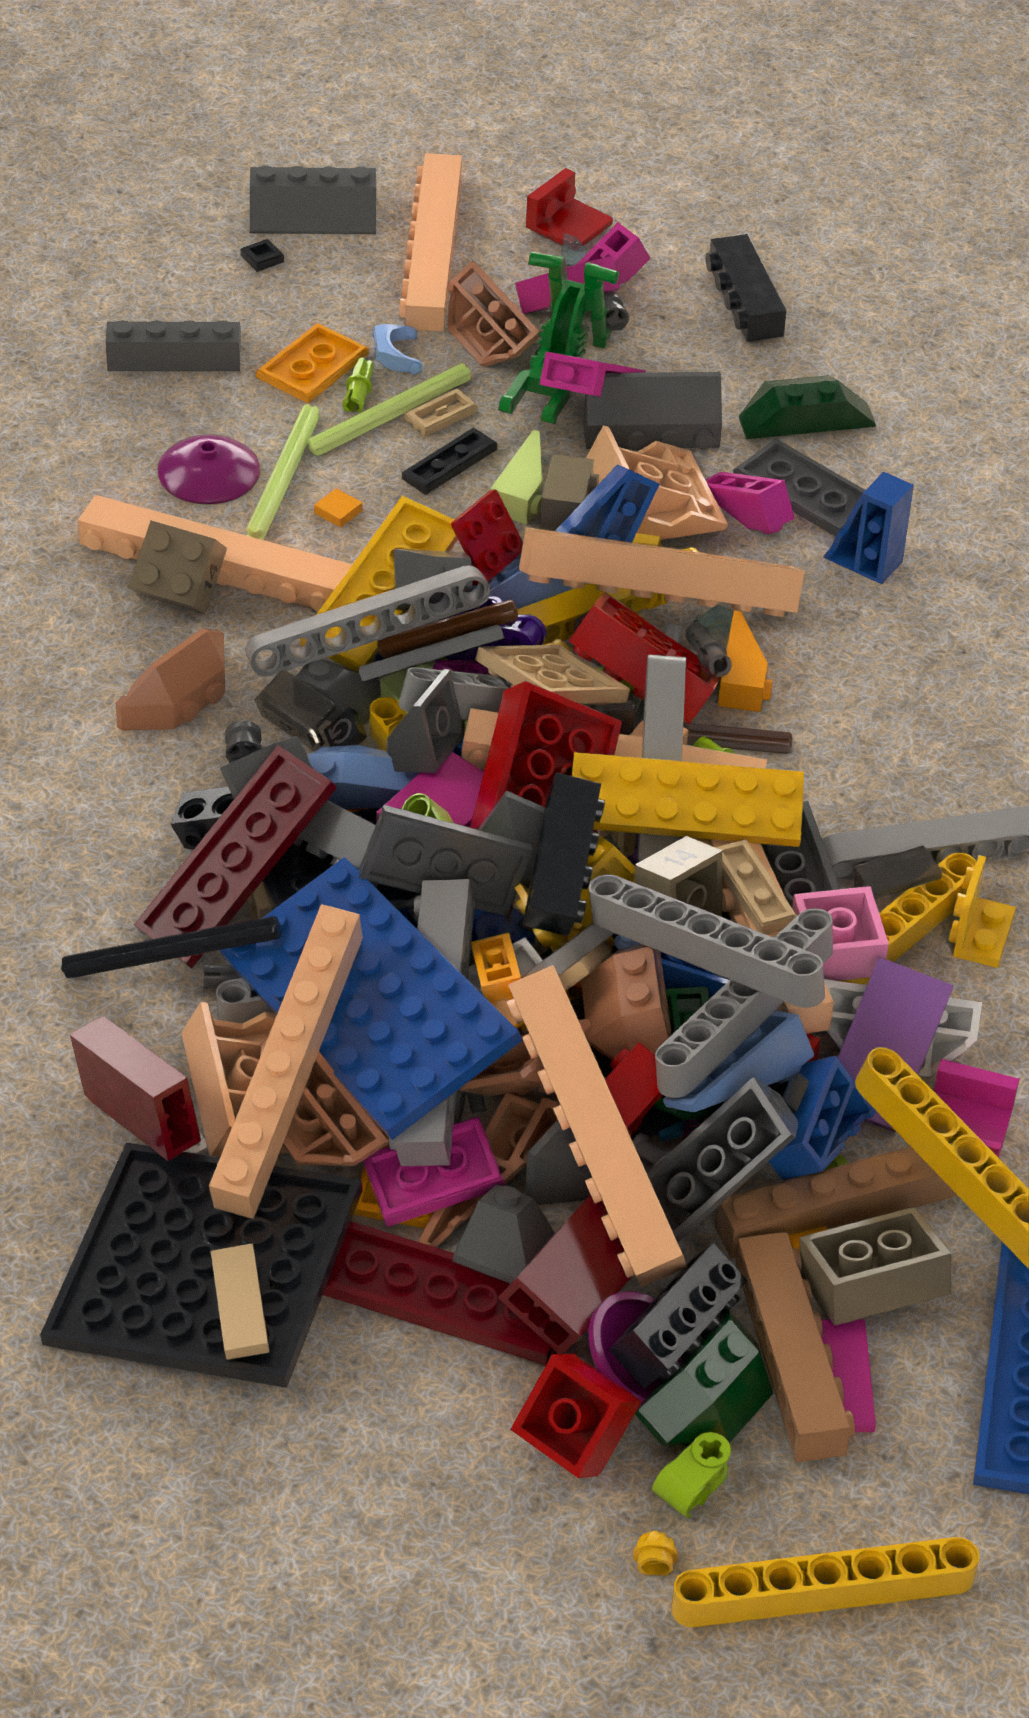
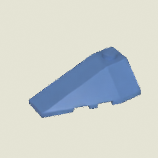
(515, 586)
(361, 775)
(768, 1054)

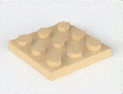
(553, 670)

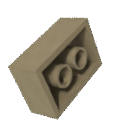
(875, 1265)

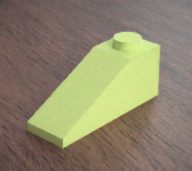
(522, 481)

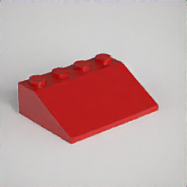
(622, 644)
(535, 740)

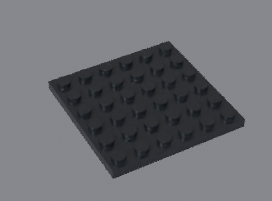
(147, 1273)

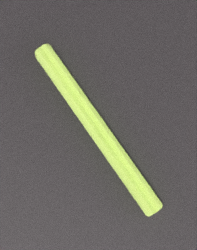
(389, 409)
(283, 472)

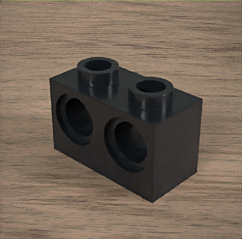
(198, 813)

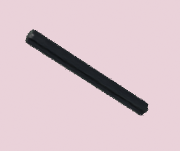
(171, 947)

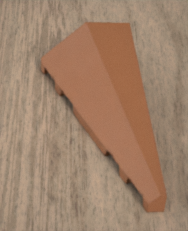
(511, 1134)

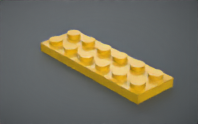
(372, 573)
(696, 799)

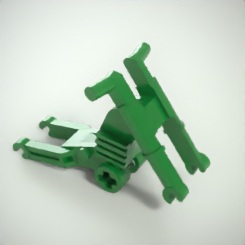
(563, 331)

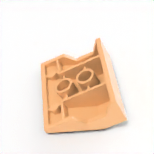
(683, 499)
(221, 1068)

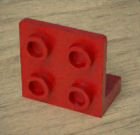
(555, 211)
(488, 535)

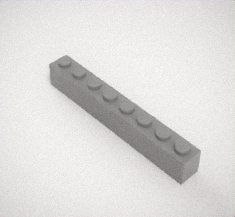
(446, 921)

